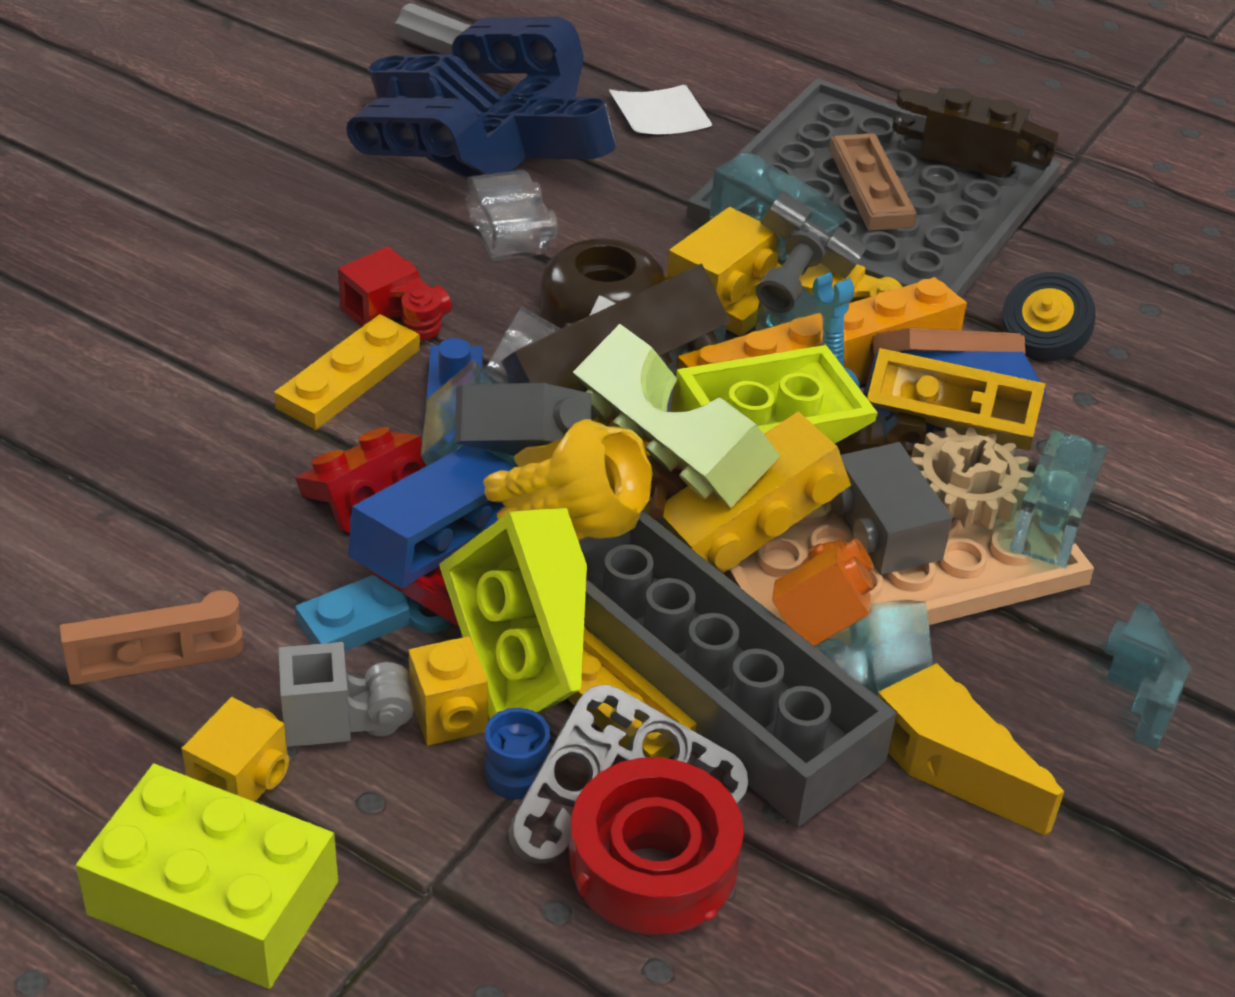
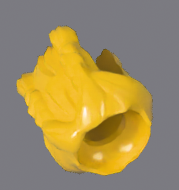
(590, 471)

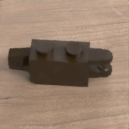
(973, 131)

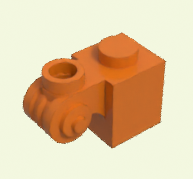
(826, 590)

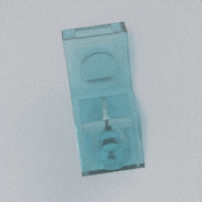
(1151, 666)

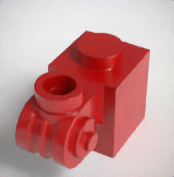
(393, 288)

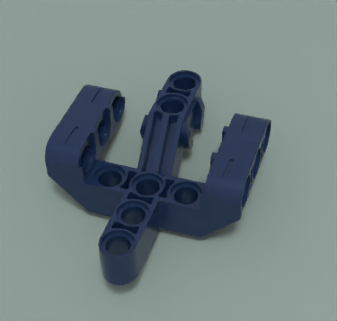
(453, 118)

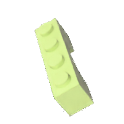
(712, 444)

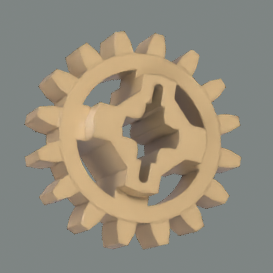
(974, 475)

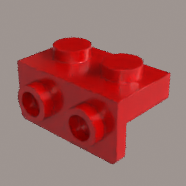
(361, 471)

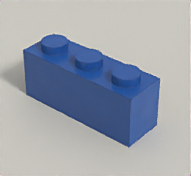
(425, 516)

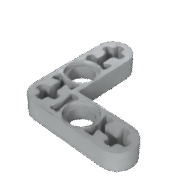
(598, 752)

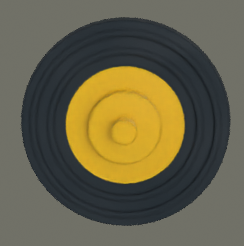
(1052, 315)

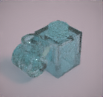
(885, 644)

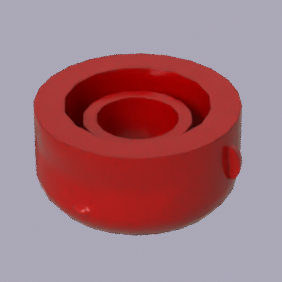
(664, 808)

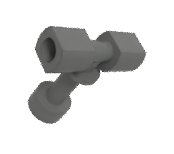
(806, 246)

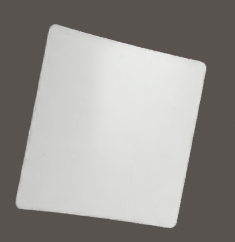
(662, 110)

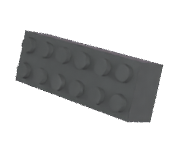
(735, 669)

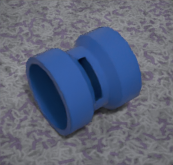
(515, 750)

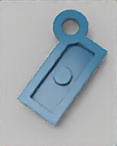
(362, 614)

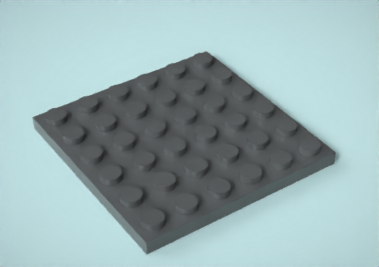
(959, 211)

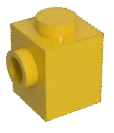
(448, 690)
(238, 750)

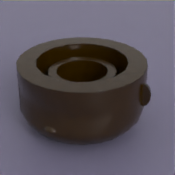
(593, 269)

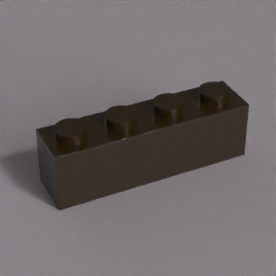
(664, 316)

